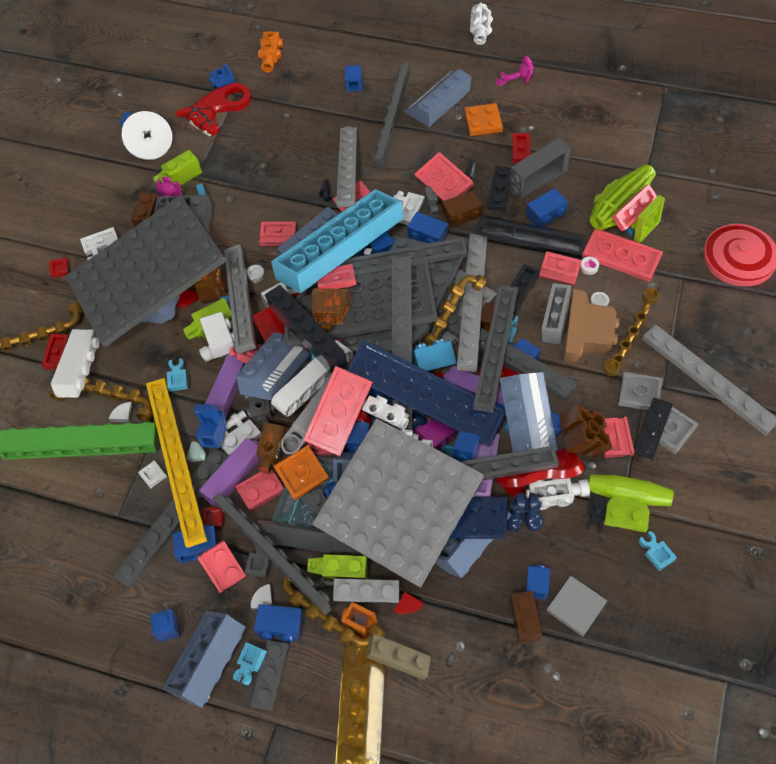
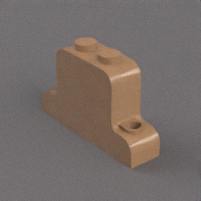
(589, 328)

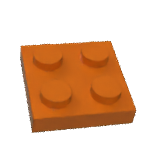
(483, 119)
(301, 473)

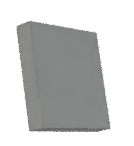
(639, 390)
(677, 431)
(576, 606)

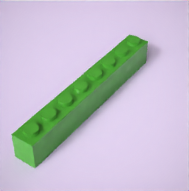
(78, 441)

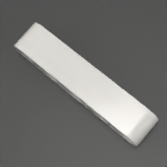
(304, 385)

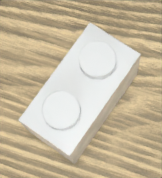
(217, 334)

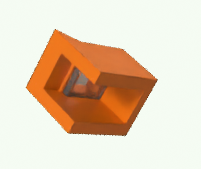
(358, 618)

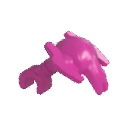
(525, 71)
(168, 187)

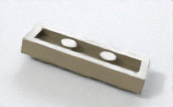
(398, 656)

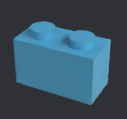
(434, 356)

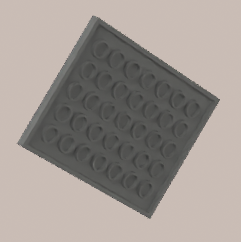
(144, 270)

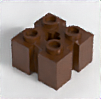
(585, 432)

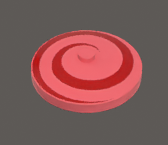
(740, 255)

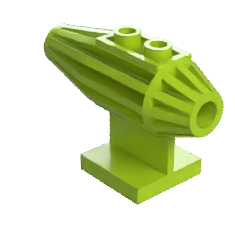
(618, 194)

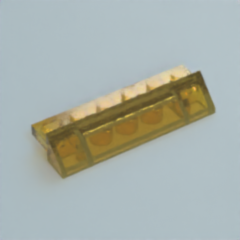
(360, 708)

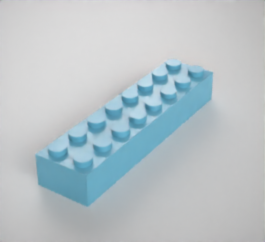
(337, 240)

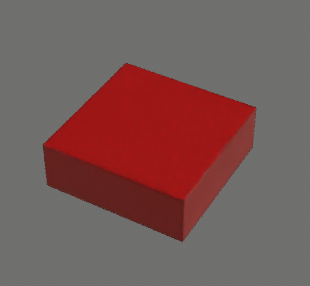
(59, 267)
(213, 516)

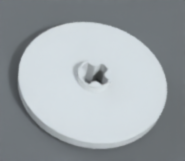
(146, 148)

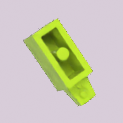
(180, 168)
(196, 329)
(339, 567)

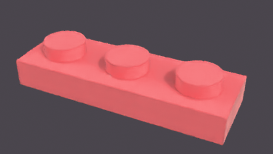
(634, 207)

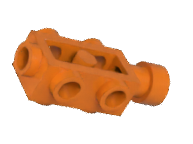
(270, 50)

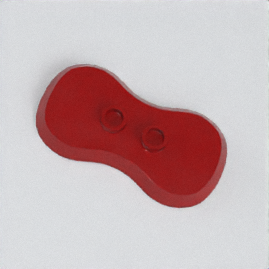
(569, 466)

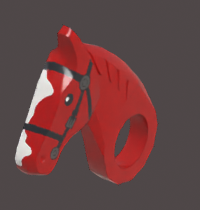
(203, 111)

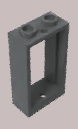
(539, 168)

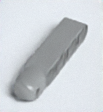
(293, 439)

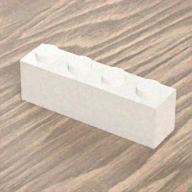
(75, 363)

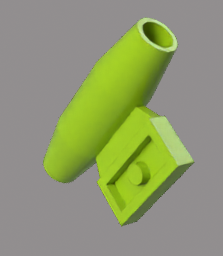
(629, 499)

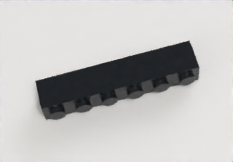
(530, 234)
(306, 329)

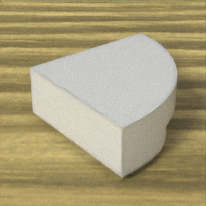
(121, 413)
(262, 596)

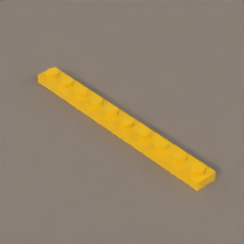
(176, 464)

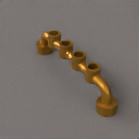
(449, 306)
(42, 333)
(613, 365)
(117, 393)
(329, 622)

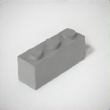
(556, 313)
(366, 590)

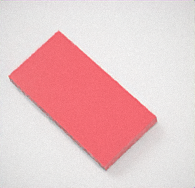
(623, 254)
(338, 411)

